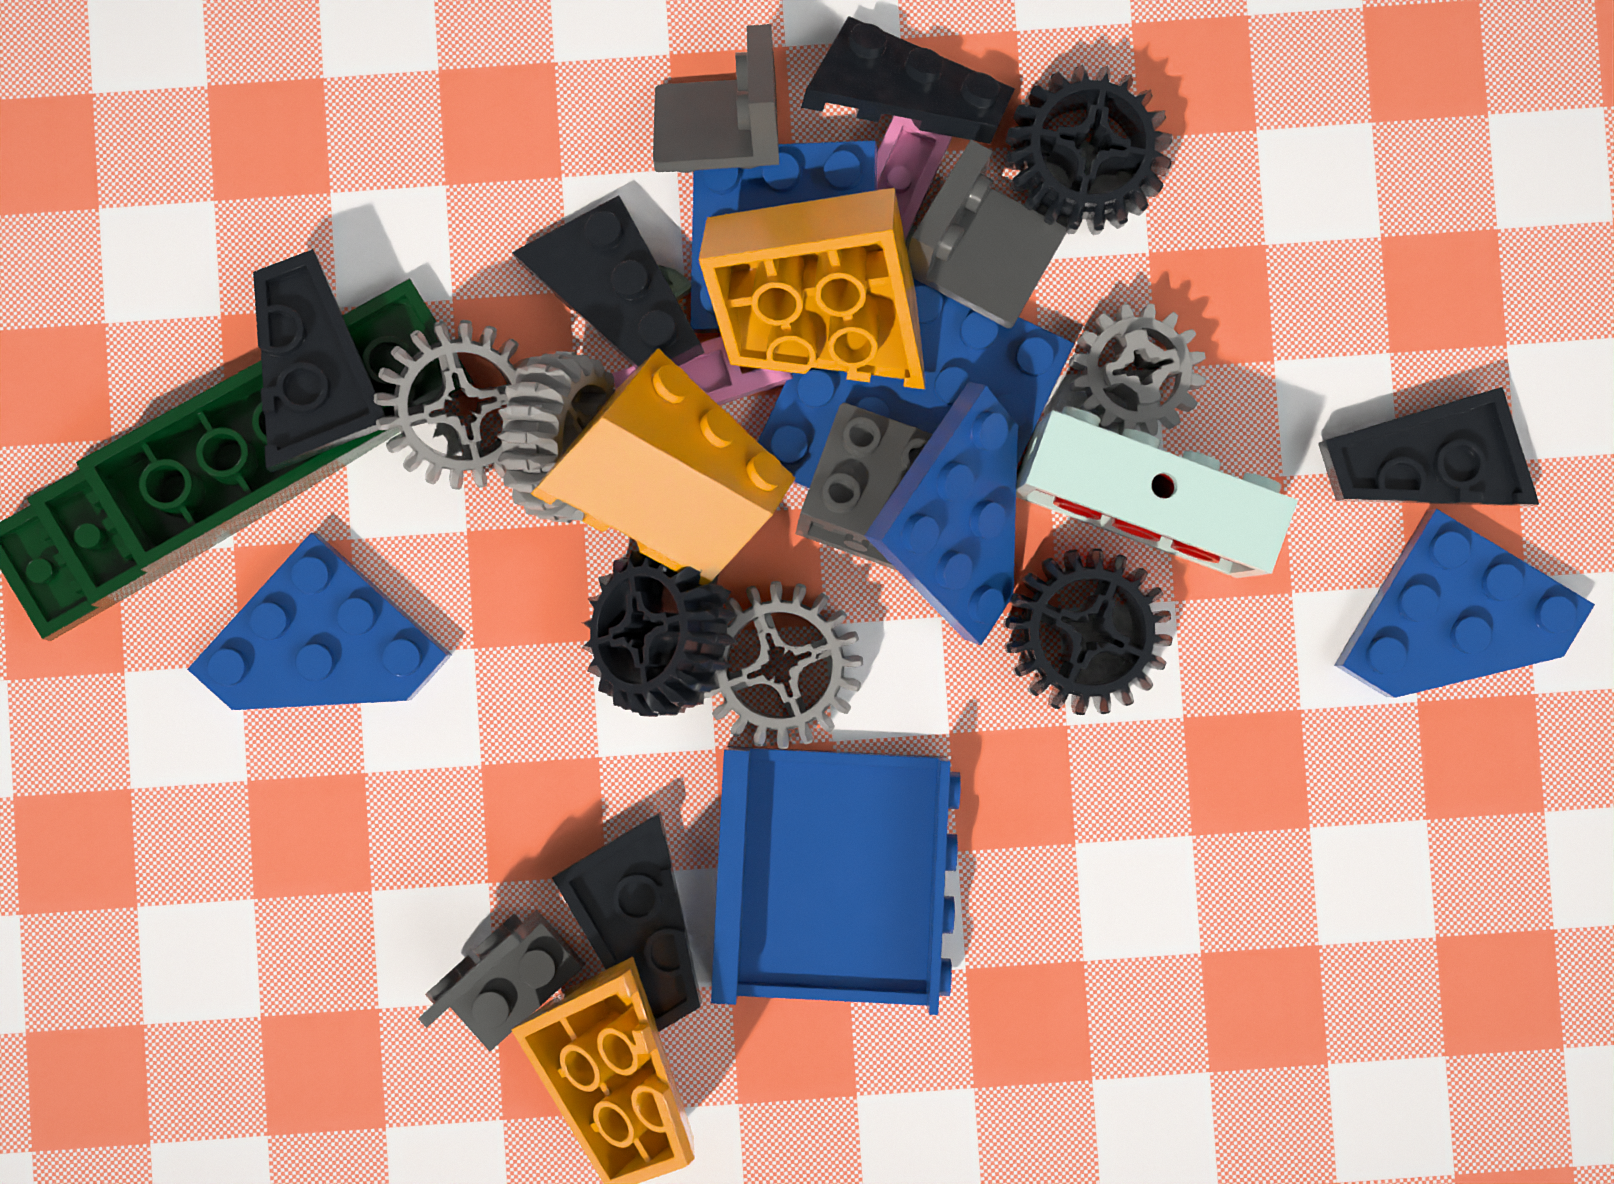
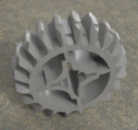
(406, 417)
(543, 417)
(830, 645)

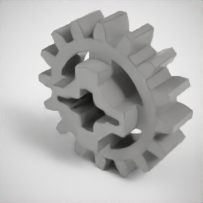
(1130, 347)

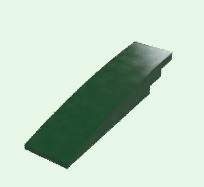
(187, 481)

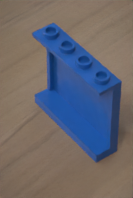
(834, 877)

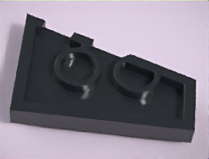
(900, 79)
(613, 283)
(311, 369)
(1435, 456)
(633, 909)

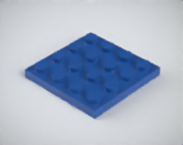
(957, 348)

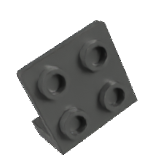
(721, 120)
(982, 243)
(856, 478)
(515, 976)

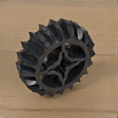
(1134, 155)
(1101, 605)
(657, 636)

